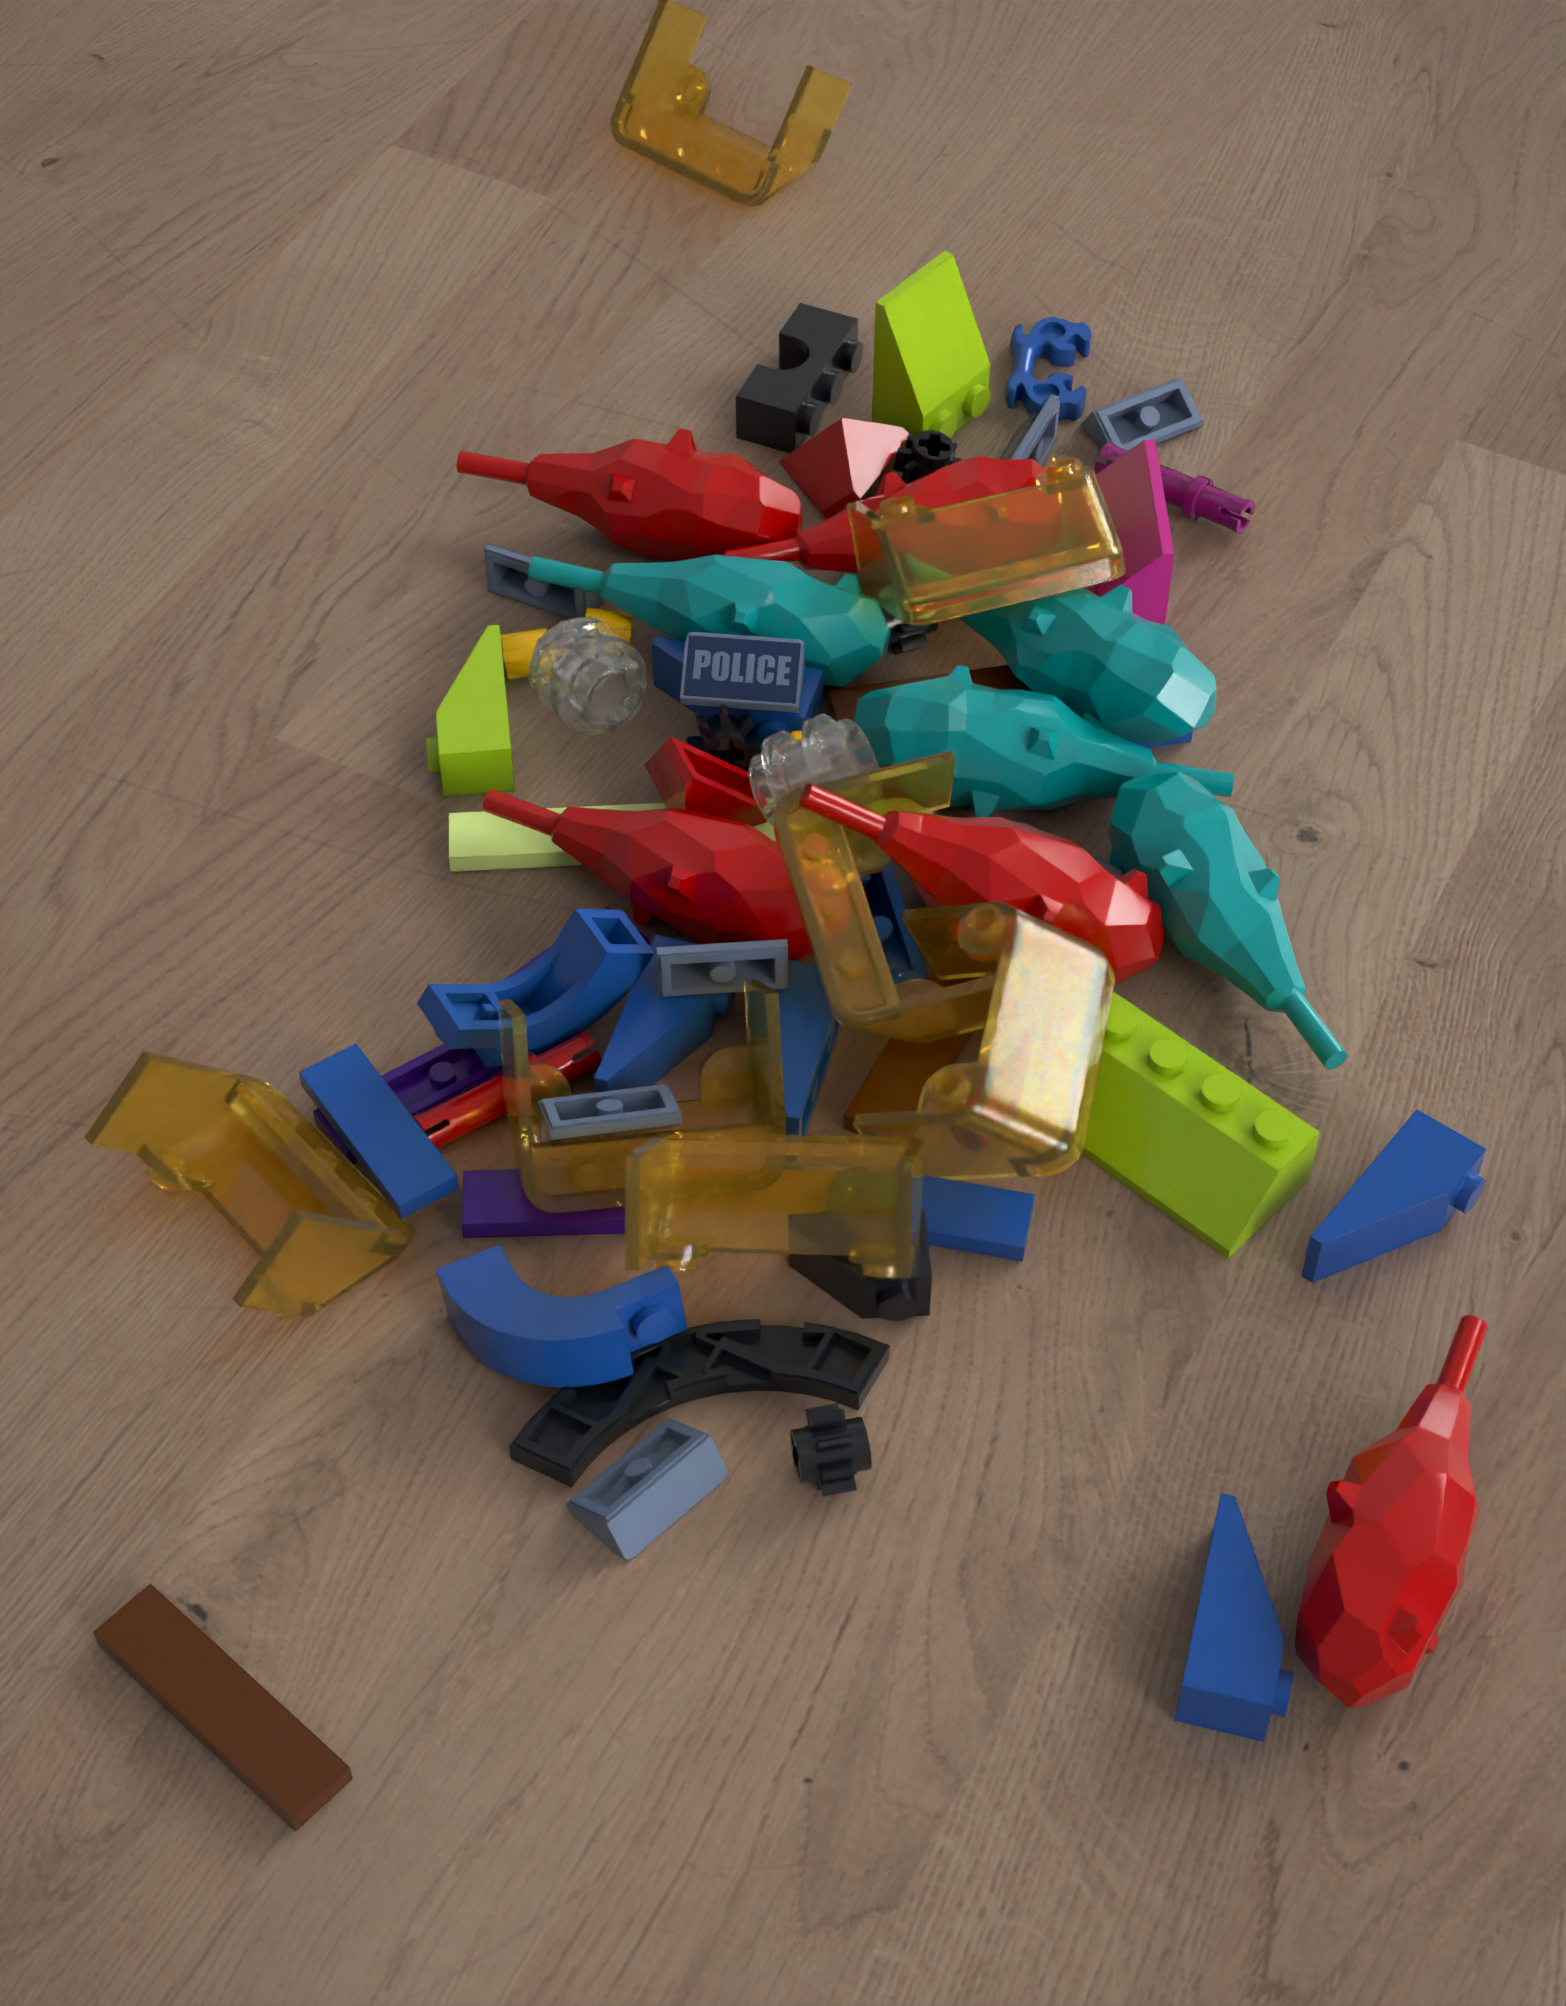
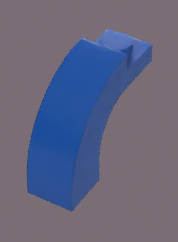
(560, 993)
(556, 1337)

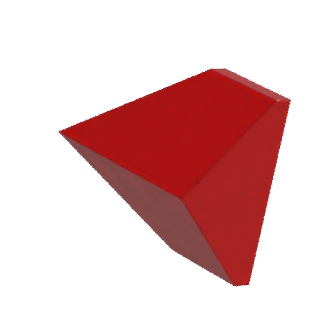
(843, 461)
(702, 783)

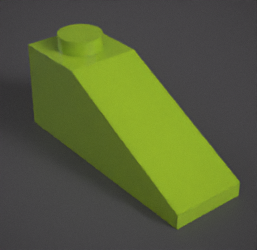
(474, 725)

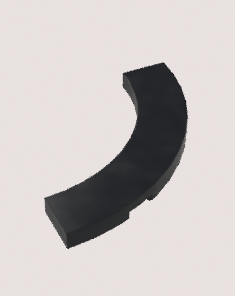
(691, 1366)

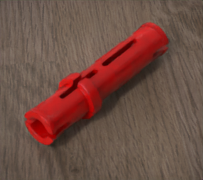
(487, 1100)

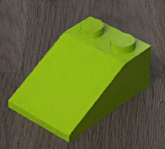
(929, 353)

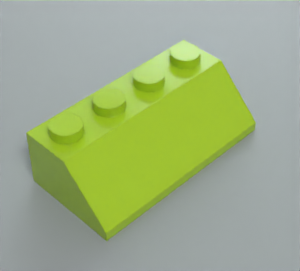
(1192, 1133)

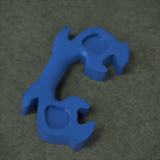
(1059, 342)

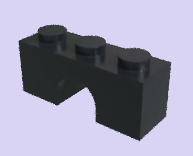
(814, 359)

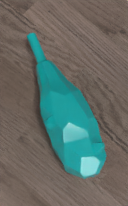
(744, 597)
(1103, 662)
(1009, 745)
(1215, 894)

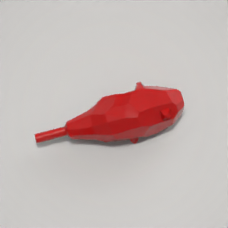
(657, 495)
(830, 542)
(677, 865)
(1015, 865)
(1394, 1543)

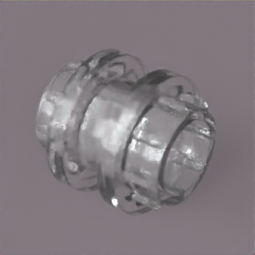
(588, 676)
(825, 754)

